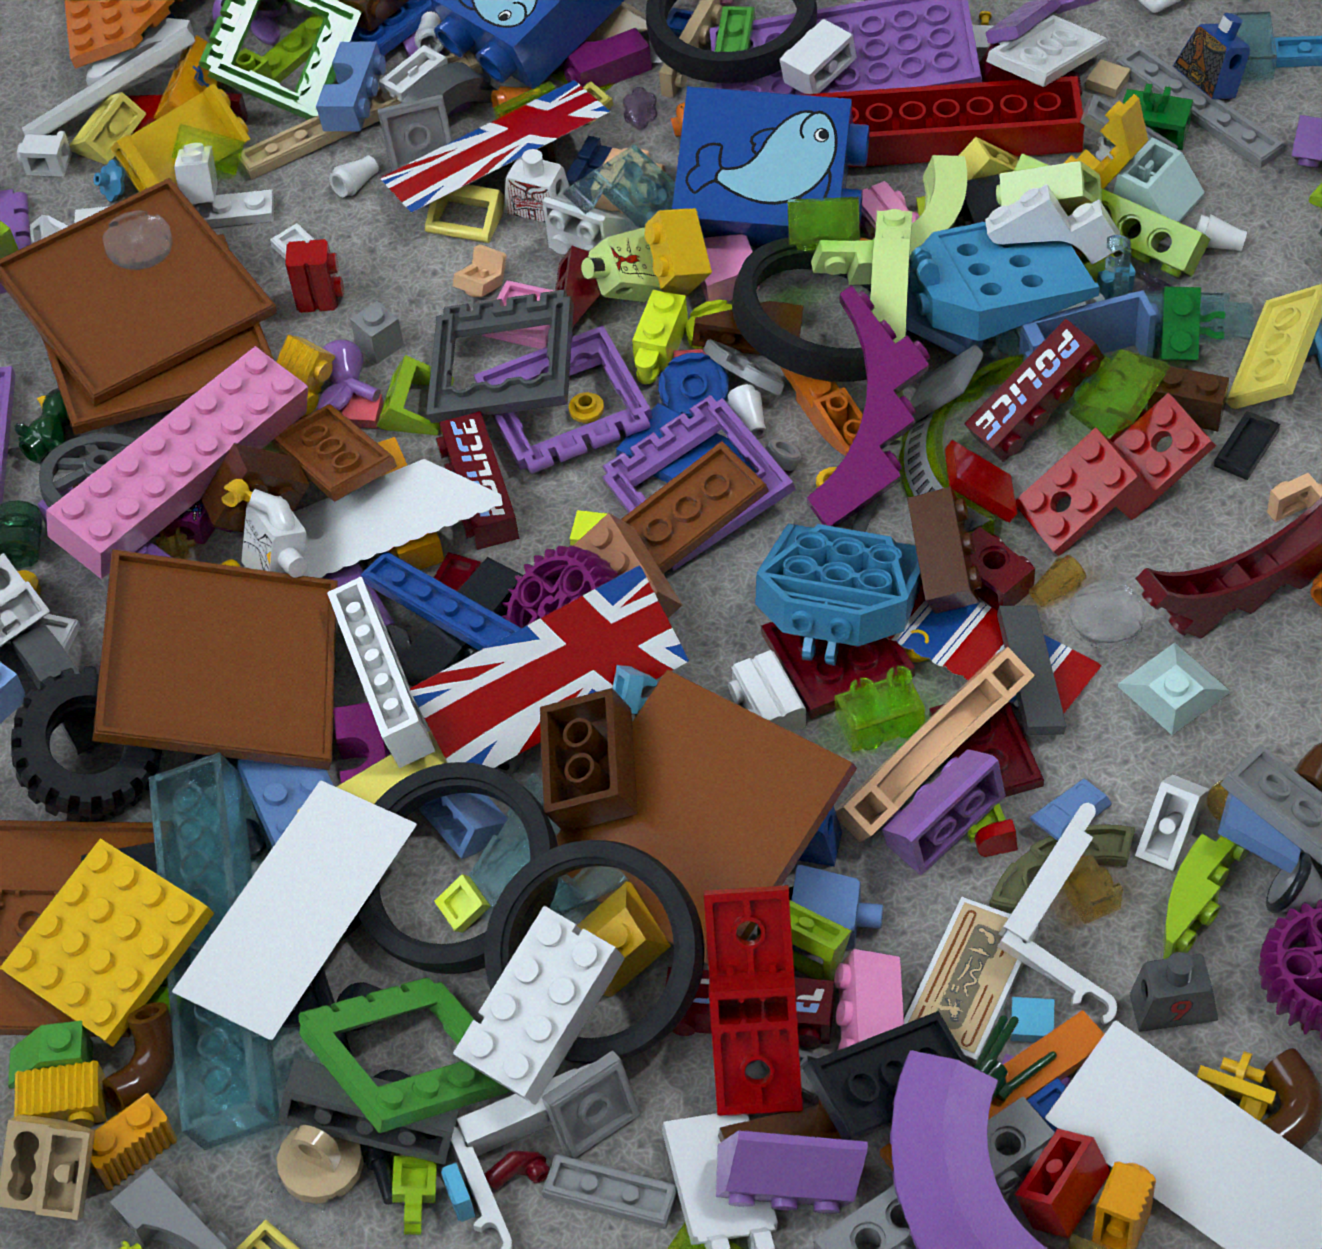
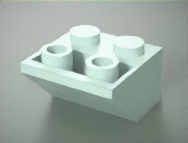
(1160, 181)

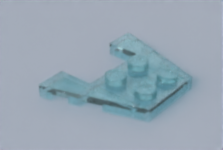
(629, 183)
(511, 851)

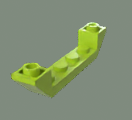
(285, 55)

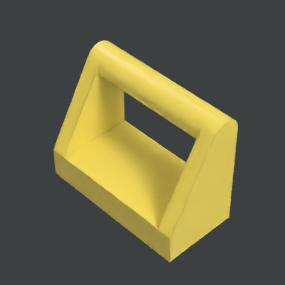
(110, 122)
(470, 195)

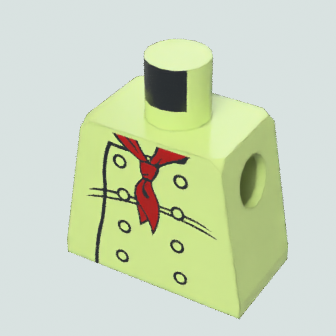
(623, 267)

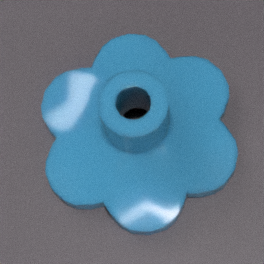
(111, 180)

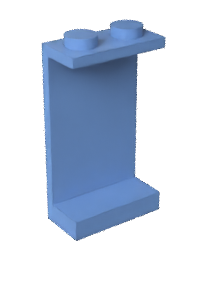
(1109, 323)

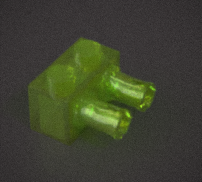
(822, 220)
(880, 710)

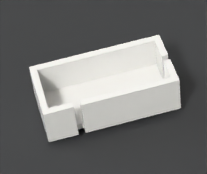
(539, 1005)

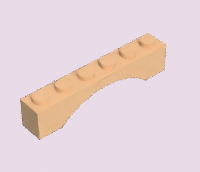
(932, 744)

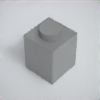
(377, 332)

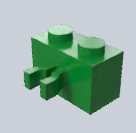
(1164, 113)
(1182, 322)

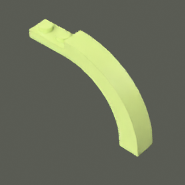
(891, 270)

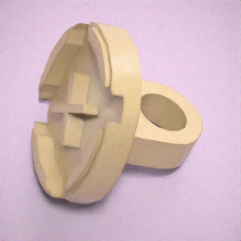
(318, 1165)

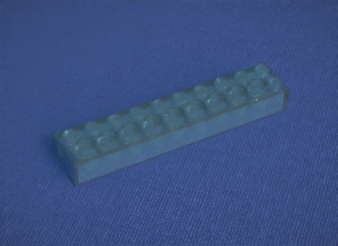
(204, 850)

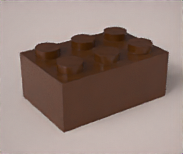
(588, 760)

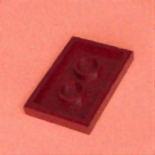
(1006, 742)

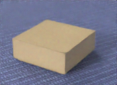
(1108, 78)

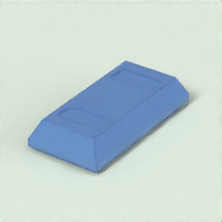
(1059, 812)

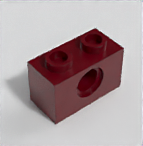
(1002, 572)

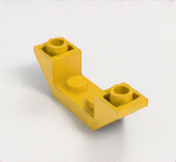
(1128, 134)

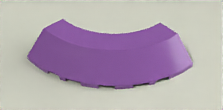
(944, 1158)

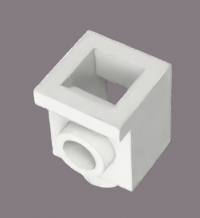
(45, 154)

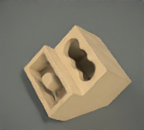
(46, 1166)

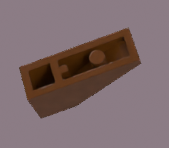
(724, 330)

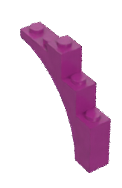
(889, 369)

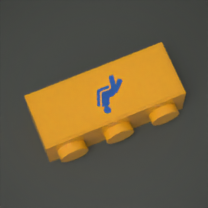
(186, 80)

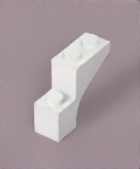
(150, 38)
(1042, 219)

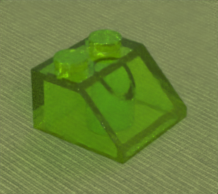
(1117, 391)

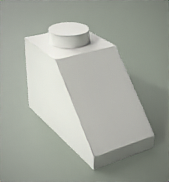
(1171, 821)

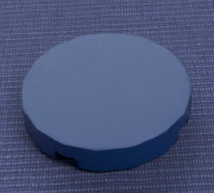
(690, 381)

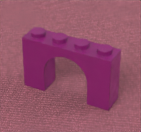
(608, 59)

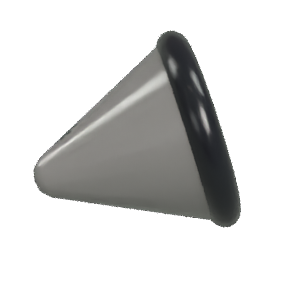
(1295, 888)

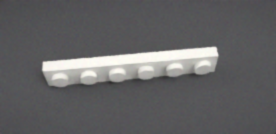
(225, 210)

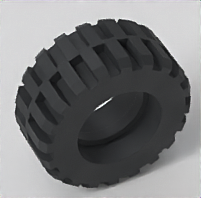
(57, 786)

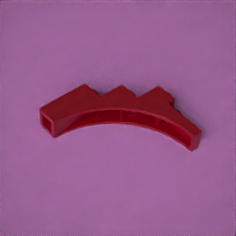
(1206, 595)

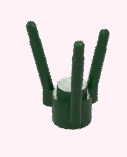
(989, 1065)

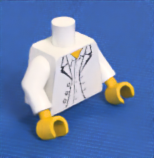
(272, 533)

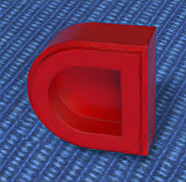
(996, 838)

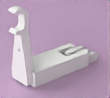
(1035, 904)
(490, 1129)

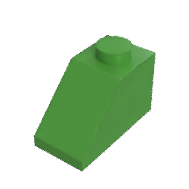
(51, 1046)

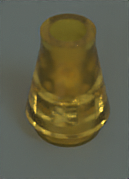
(1060, 579)

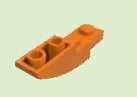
(828, 409)

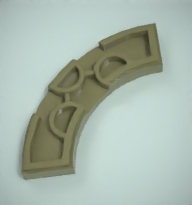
(1109, 847)

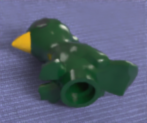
(45, 431)

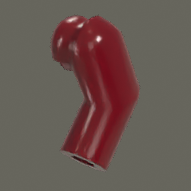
(518, 1163)

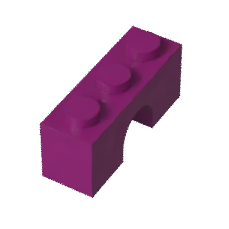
(358, 737)

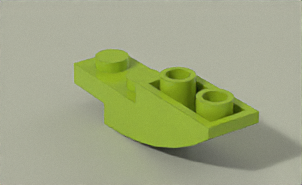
(1197, 891)

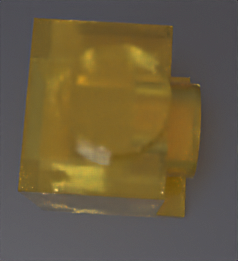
(1092, 890)

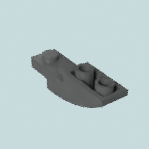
(46, 657)

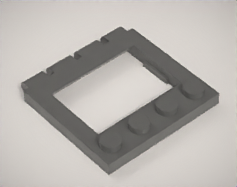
(514, 393)

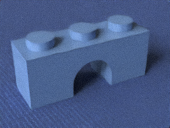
(358, 73)

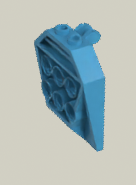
(990, 288)
(838, 586)

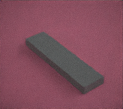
(1039, 698)

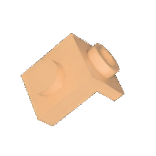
(483, 274)
(1293, 496)

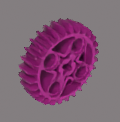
(554, 582)
(1279, 964)

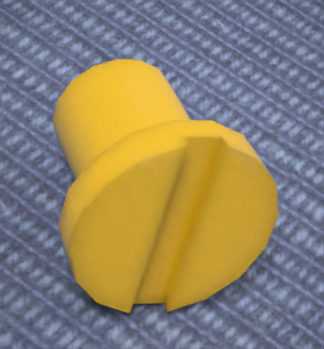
(985, 16)

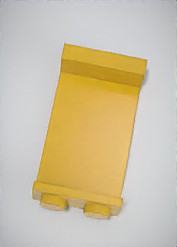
(149, 151)

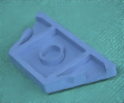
(278, 791)

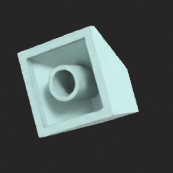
(1173, 688)

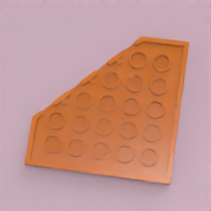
(109, 26)

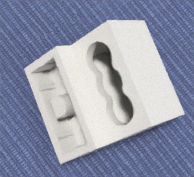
(18, 603)

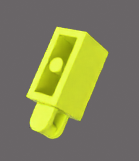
(658, 334)

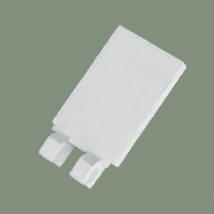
(710, 1219)

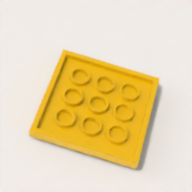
(107, 941)

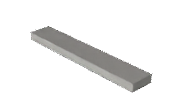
(1208, 113)

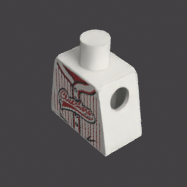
(530, 182)

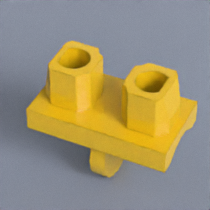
(1253, 1097)

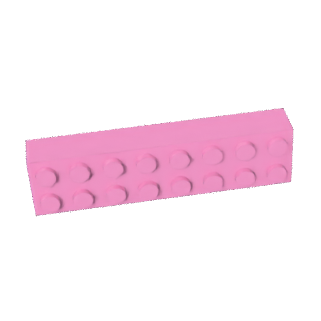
(175, 461)

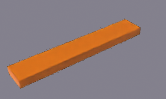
(1072, 1043)

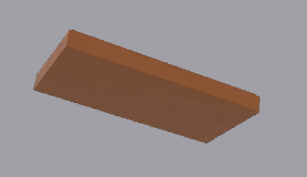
(334, 452)
(695, 505)

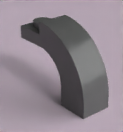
(456, 84)

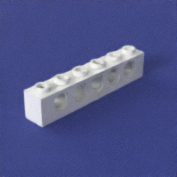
(380, 673)

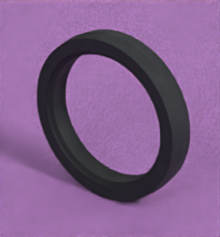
(724, 66)
(773, 341)
(412, 794)
(680, 909)

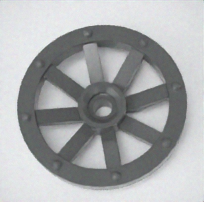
(62, 457)

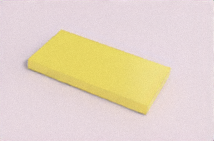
(1277, 348)

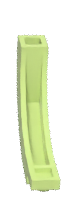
(944, 195)

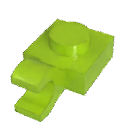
(413, 1184)

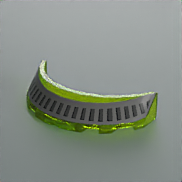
(922, 449)

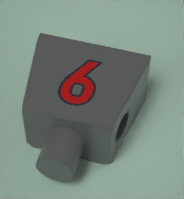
(1173, 993)

